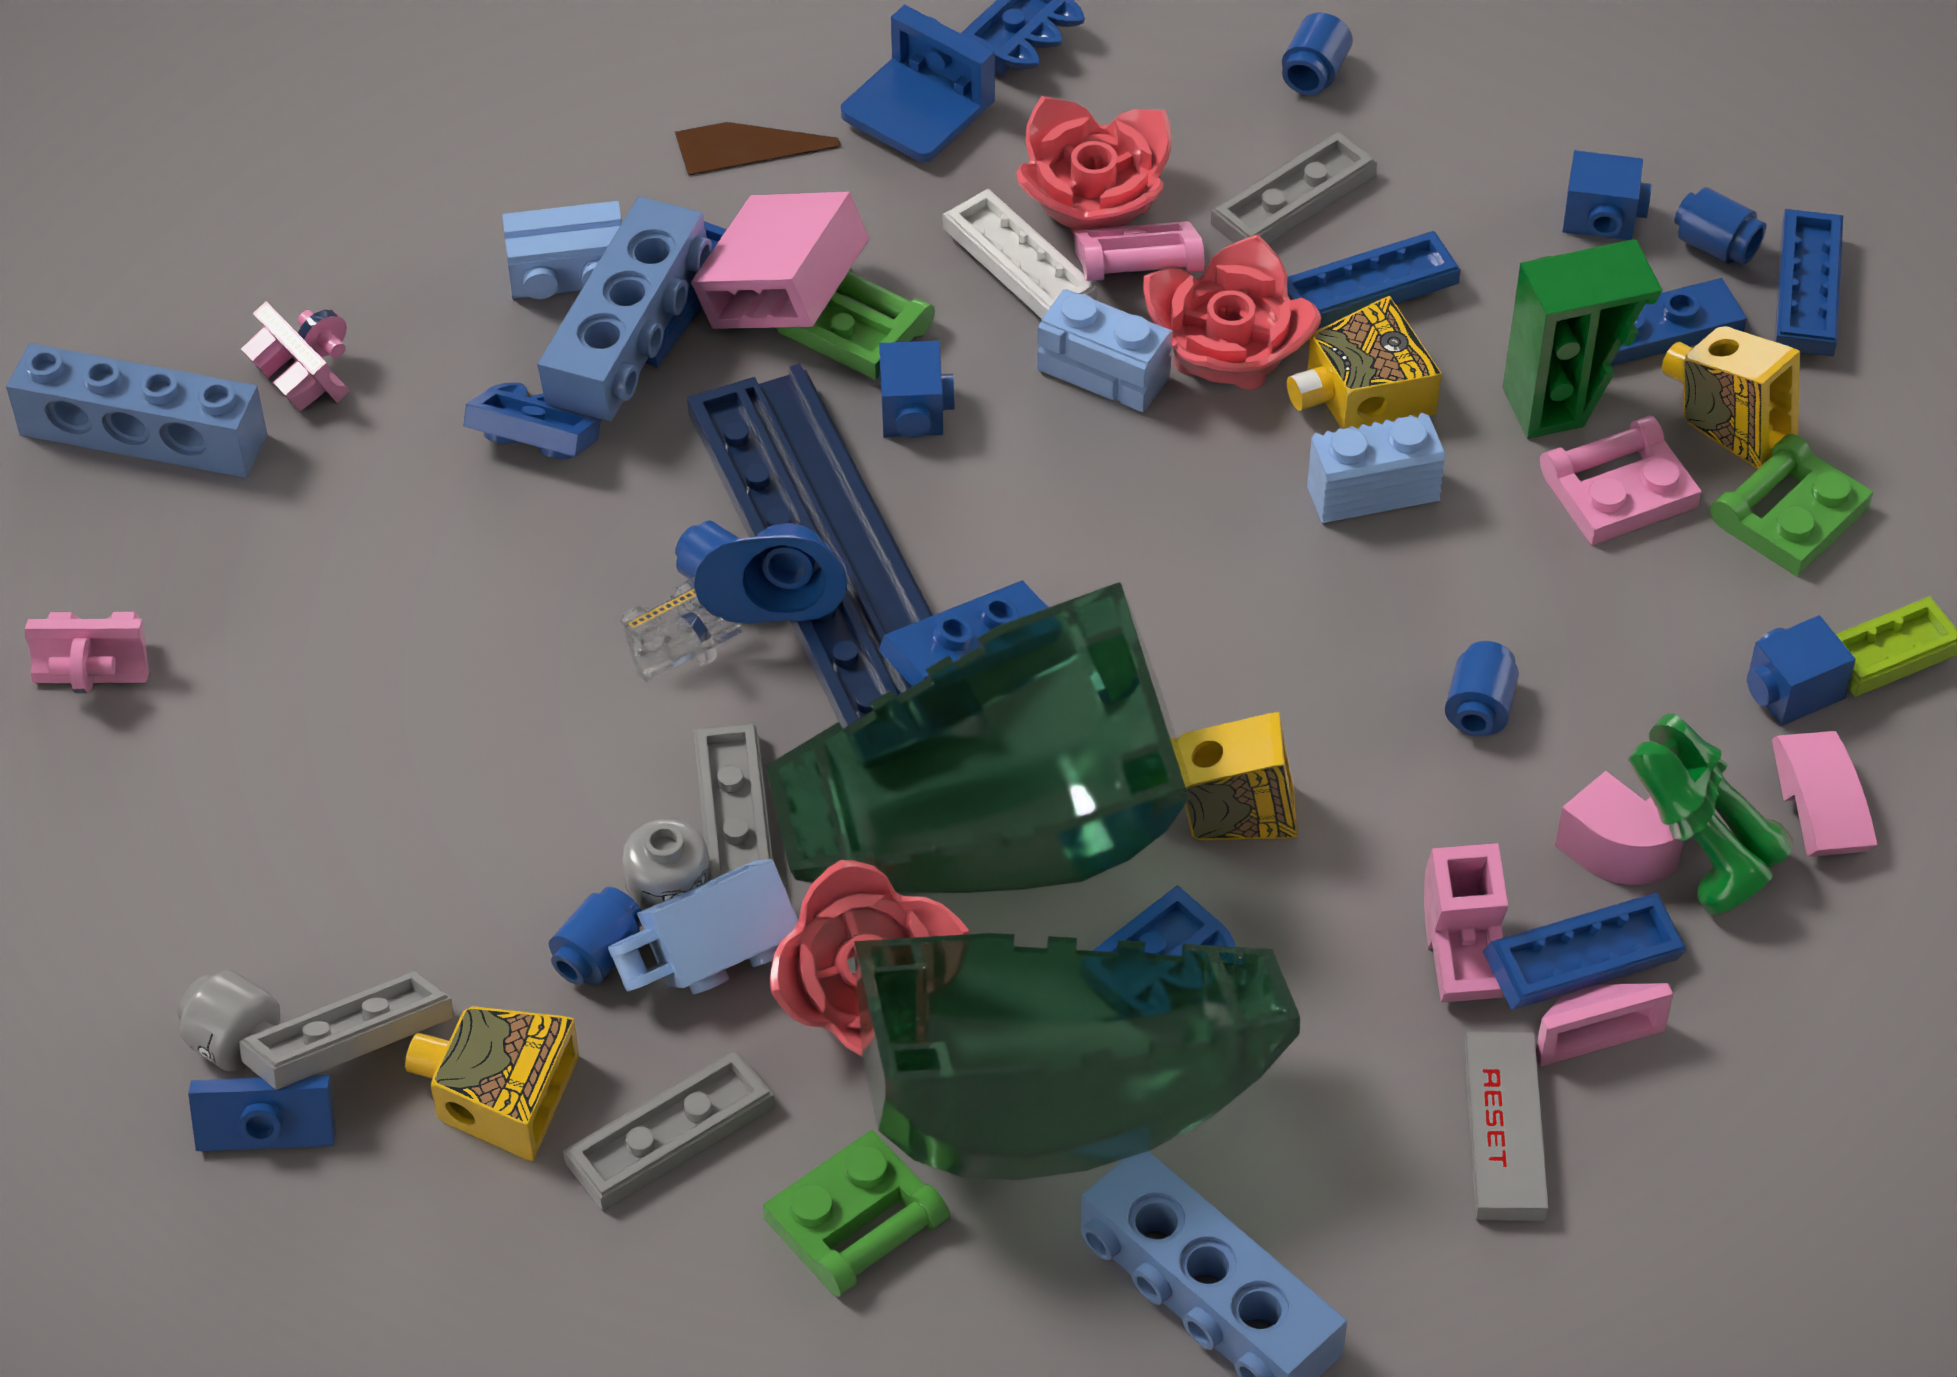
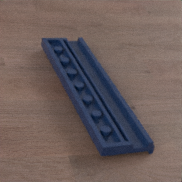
(791, 466)

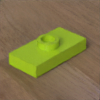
(1898, 644)

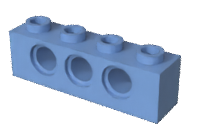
(624, 309)
(137, 410)
(1149, 1197)

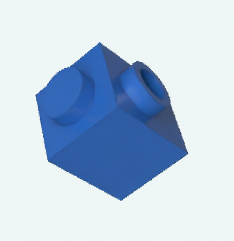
(1605, 195)
(913, 389)
(1799, 670)

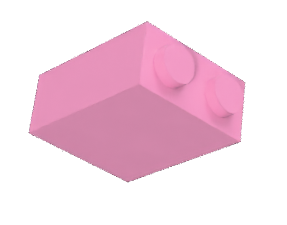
(780, 260)

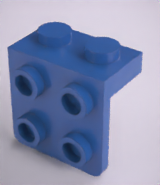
(927, 88)

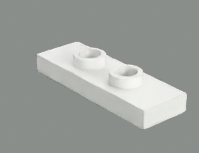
(1014, 252)

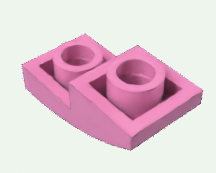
(1826, 792)

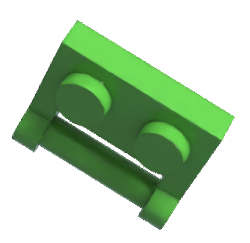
(853, 331)
(1805, 519)
(843, 1198)

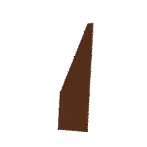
(739, 144)

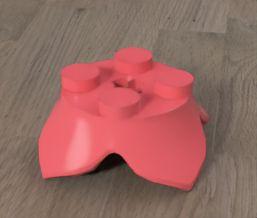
(1092, 171)
(1234, 317)
(841, 907)

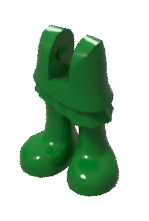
(1687, 787)

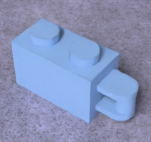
(709, 930)

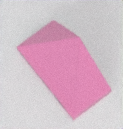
(1601, 1019)

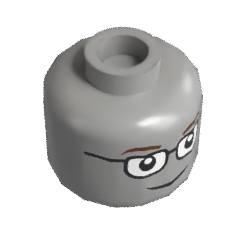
(664, 861)
(223, 1011)

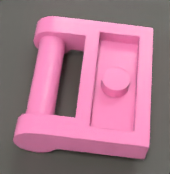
(1139, 249)
(1627, 495)

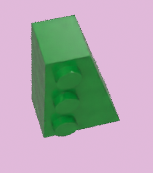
(1567, 330)

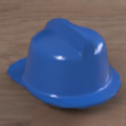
(771, 577)

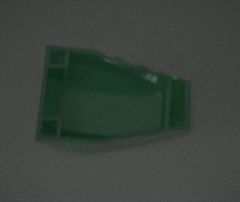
(999, 767)
(1059, 1053)

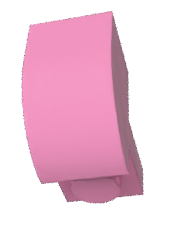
(1617, 834)
(1462, 916)

